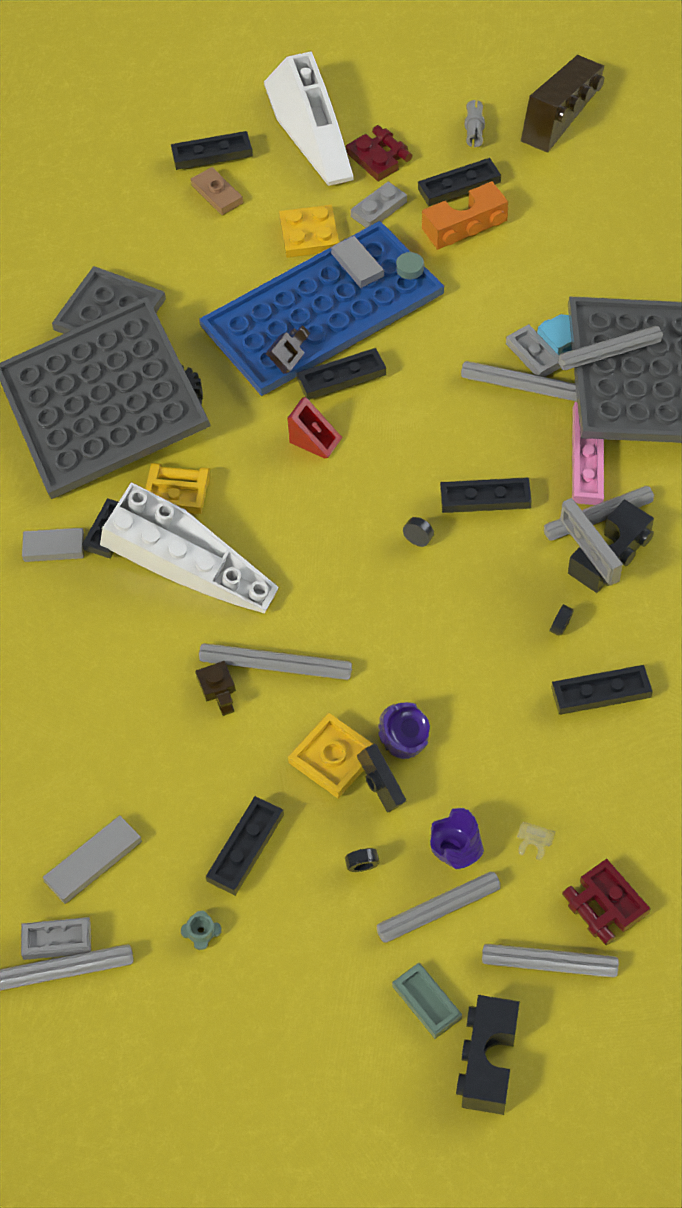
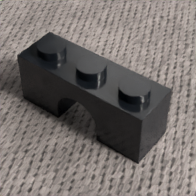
(628, 530)
(493, 1024)

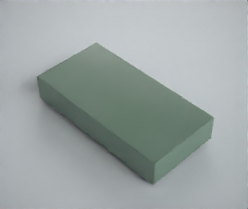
(427, 1000)

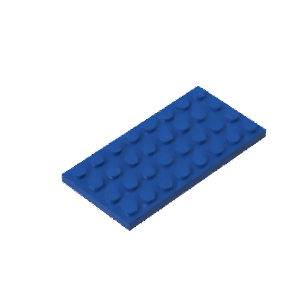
(324, 302)

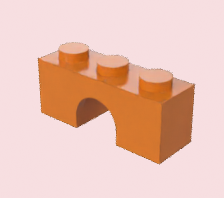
(446, 225)

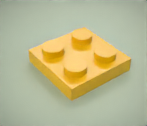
(308, 230)
(330, 755)

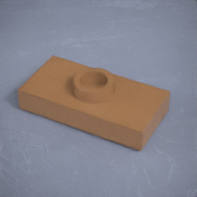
(216, 190)

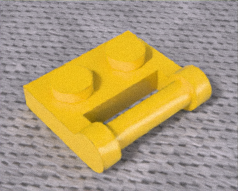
(183, 494)

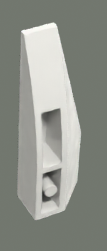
(308, 116)
(183, 550)

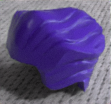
(403, 730)
(457, 839)

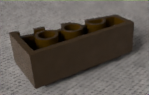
(560, 101)

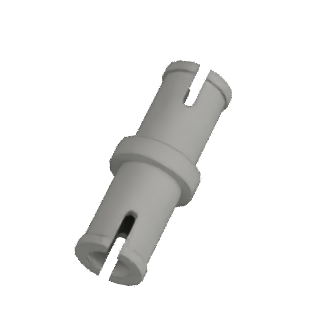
(474, 123)

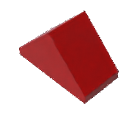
(311, 430)

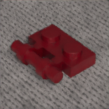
(372, 156)
(613, 894)

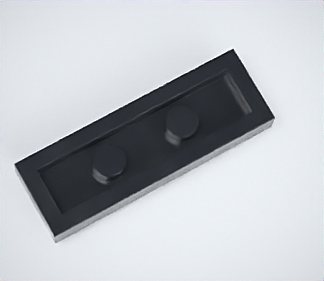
(211, 150)
(458, 181)
(341, 374)
(485, 495)
(601, 689)
(244, 845)

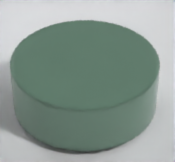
(410, 265)

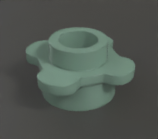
(200, 920)

